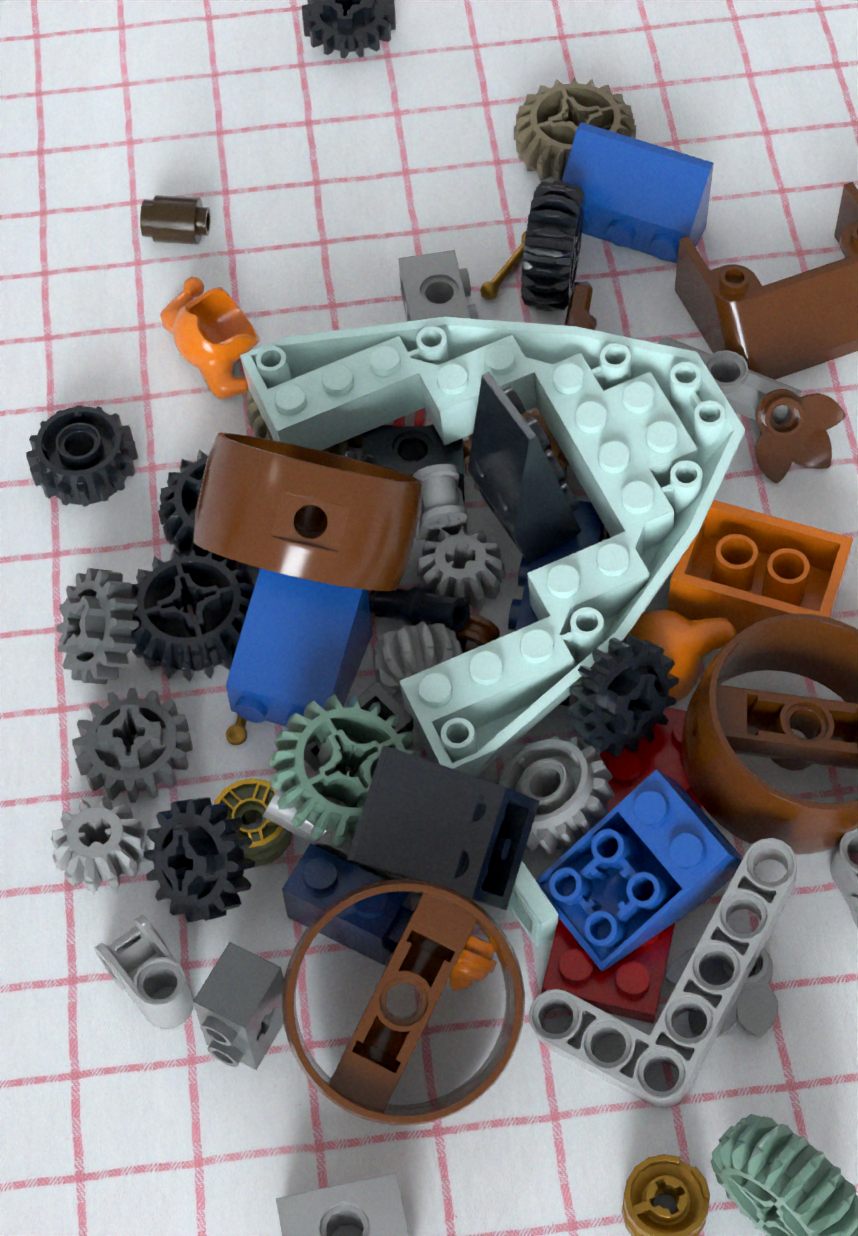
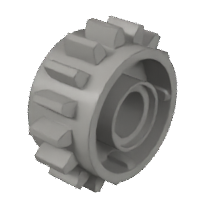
(567, 783)

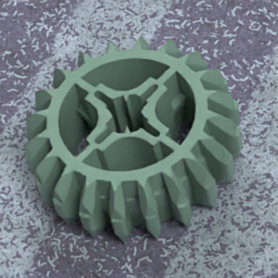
(330, 731)
(783, 1181)

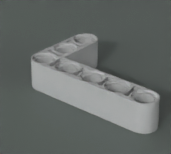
(690, 993)

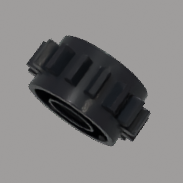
(82, 455)

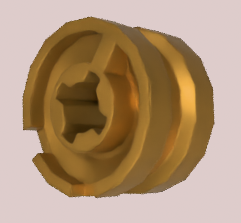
(670, 1177)

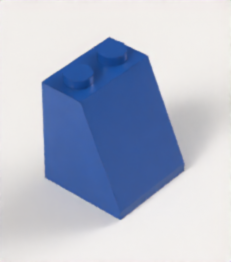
(297, 647)

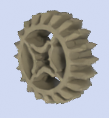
(551, 118)

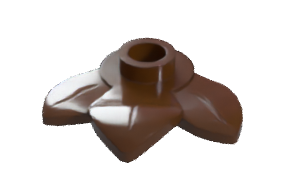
(799, 436)

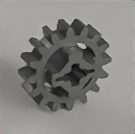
(97, 626)
(111, 738)

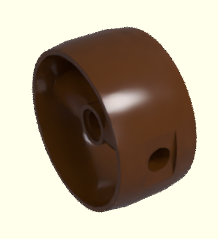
(307, 512)
(760, 724)
(386, 1041)

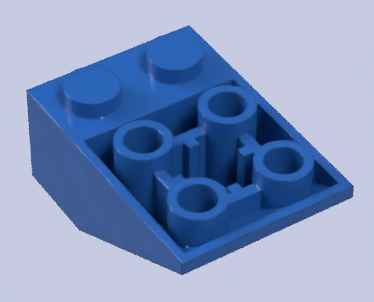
(639, 870)

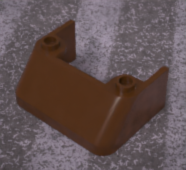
(782, 323)

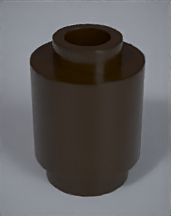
(174, 219)

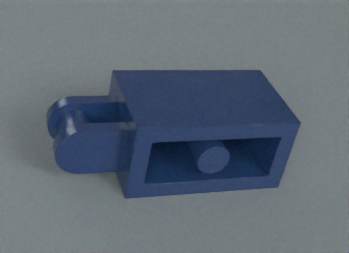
(366, 926)

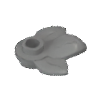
(755, 1005)

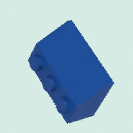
(639, 191)

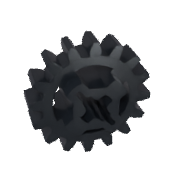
(348, 24)
(623, 695)
(199, 859)

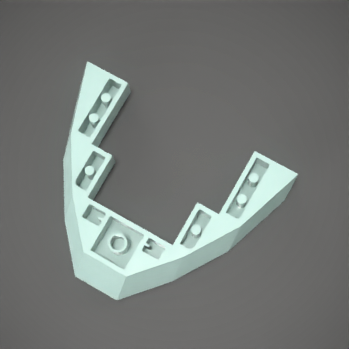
(632, 421)

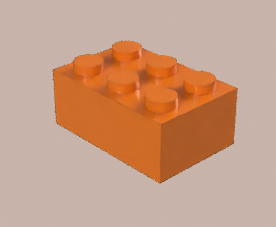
(757, 568)

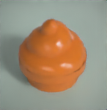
(473, 964)

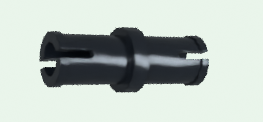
(420, 605)

